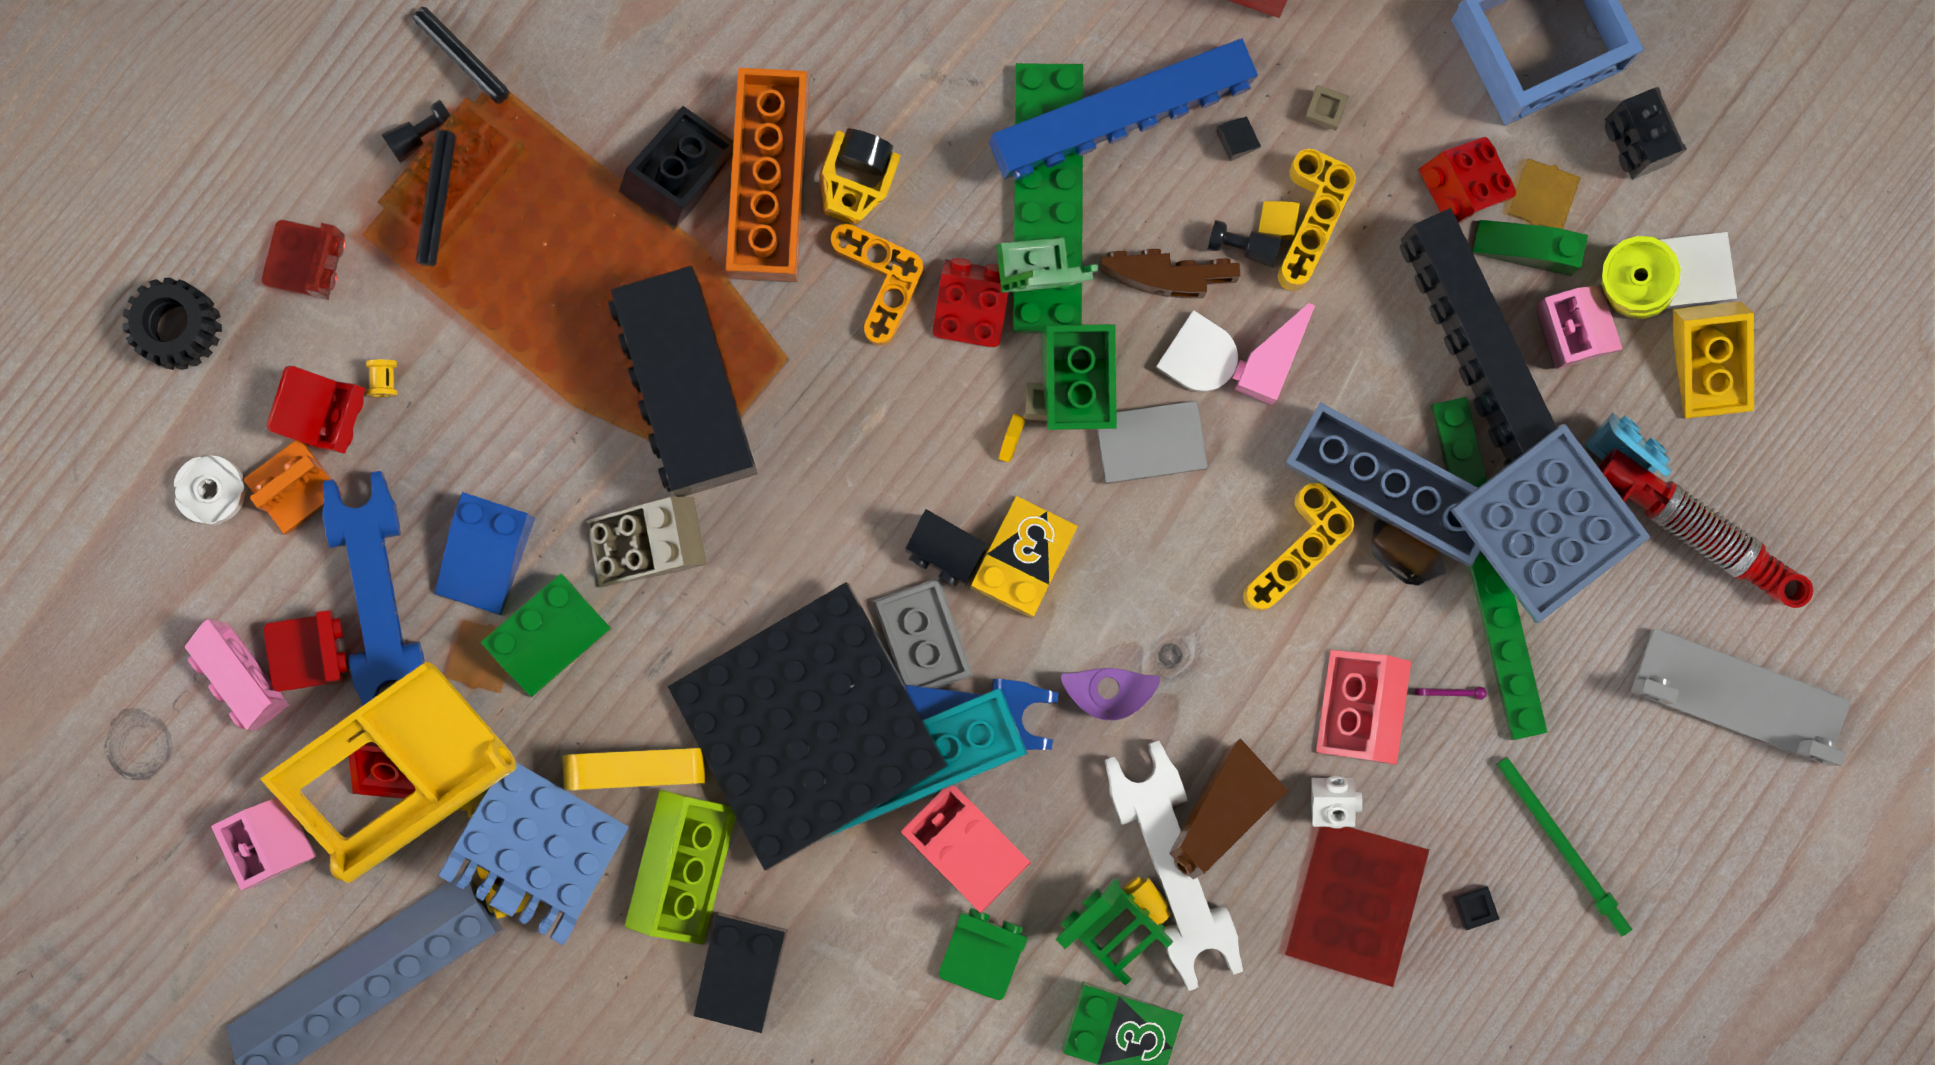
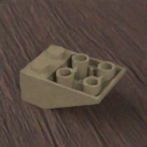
(646, 541)

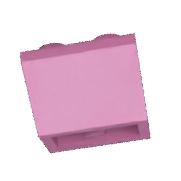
(1578, 326)
(262, 843)

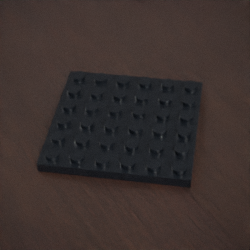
(807, 726)

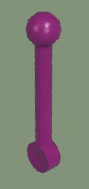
(1479, 692)

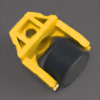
(864, 153)

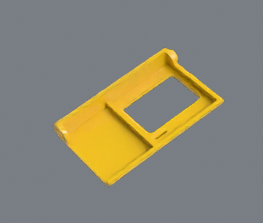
(428, 737)

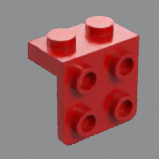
(1468, 179)
(970, 303)
(315, 409)
(305, 652)

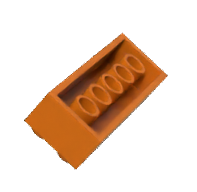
(767, 174)

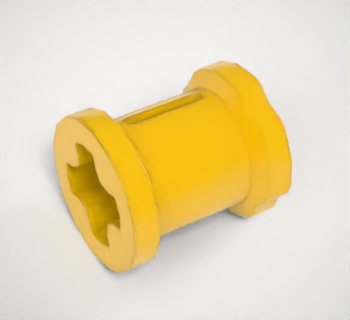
(381, 378)

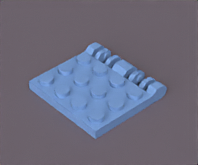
(539, 846)

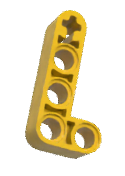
(1312, 224)
(1294, 554)
(633, 769)

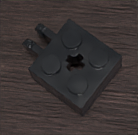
(1644, 133)

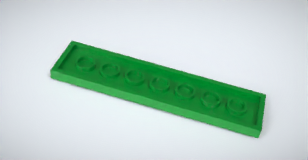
(1049, 199)

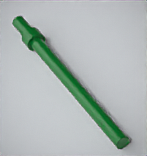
(1604, 902)

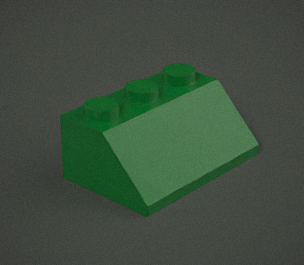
(546, 635)

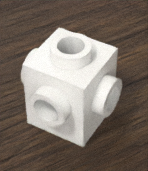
(1334, 802)

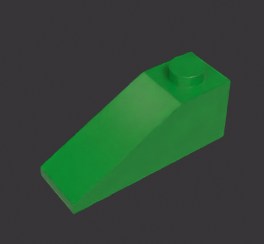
(1531, 245)

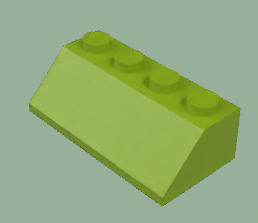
(681, 868)

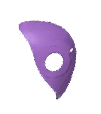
(1132, 695)

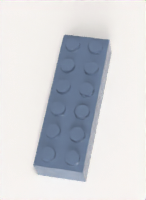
(1384, 481)

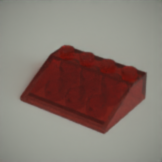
(1357, 903)

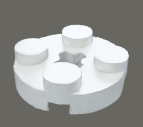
(189, 492)

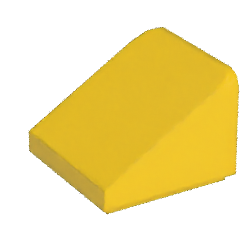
(1279, 218)

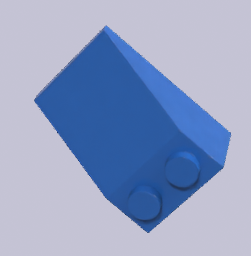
(483, 553)

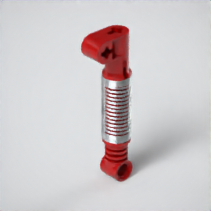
(1669, 506)

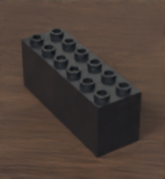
(682, 382)

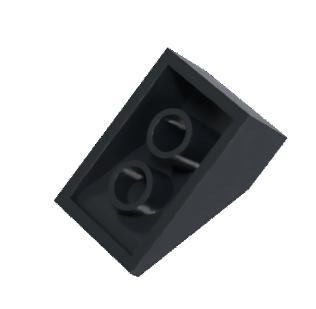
(677, 167)
(740, 972)

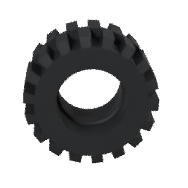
(147, 312)

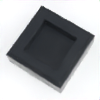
(1476, 907)

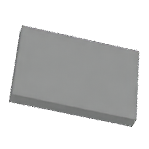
(1153, 443)
(923, 636)

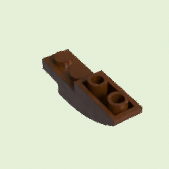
(1154, 274)

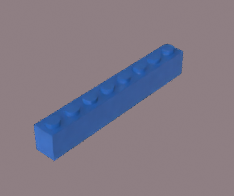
(1123, 109)

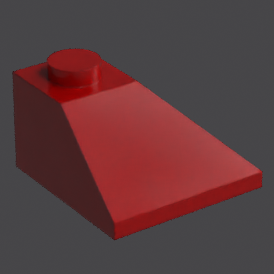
(376, 774)

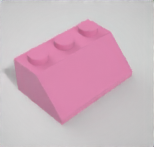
(234, 675)

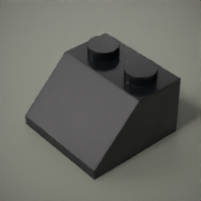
(945, 549)

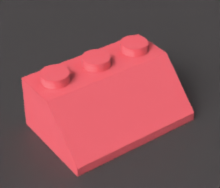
(1363, 706)

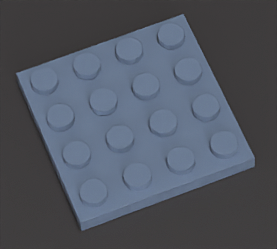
(1550, 523)

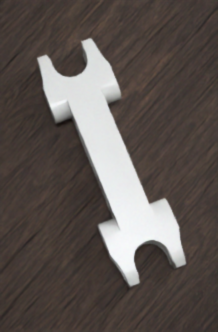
(1194, 924)

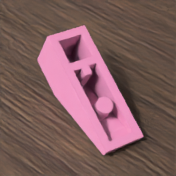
(1270, 362)

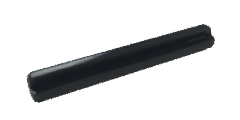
(461, 55)
(435, 198)

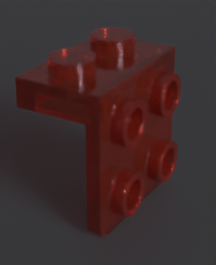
(304, 258)

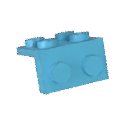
(1626, 437)

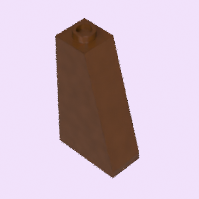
(1229, 805)

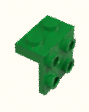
(982, 954)

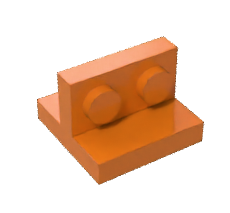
(289, 486)

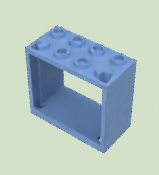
(1500, 78)

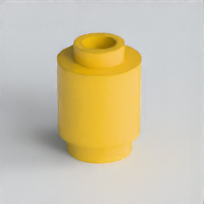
(1148, 897)

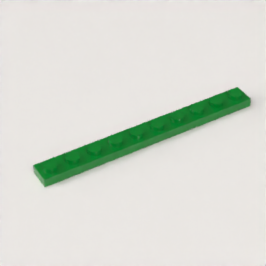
(1494, 598)

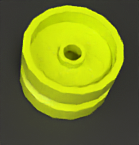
(1635, 297)

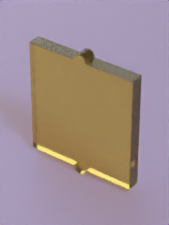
(1544, 195)

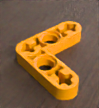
(893, 281)

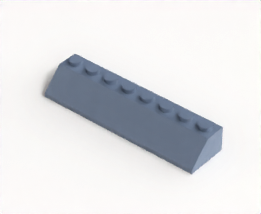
(364, 978)

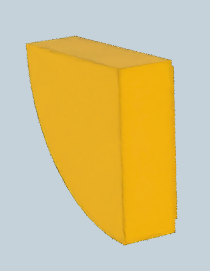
(1011, 438)

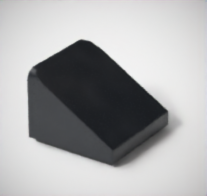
(1237, 138)

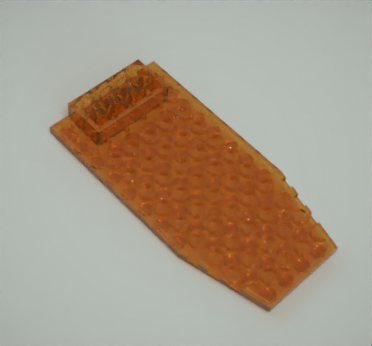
(538, 245)

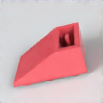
(965, 847)

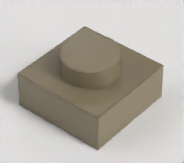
(1326, 107)
(1034, 402)

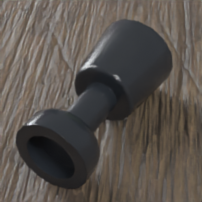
(407, 138)
(1258, 246)

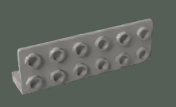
(1742, 697)

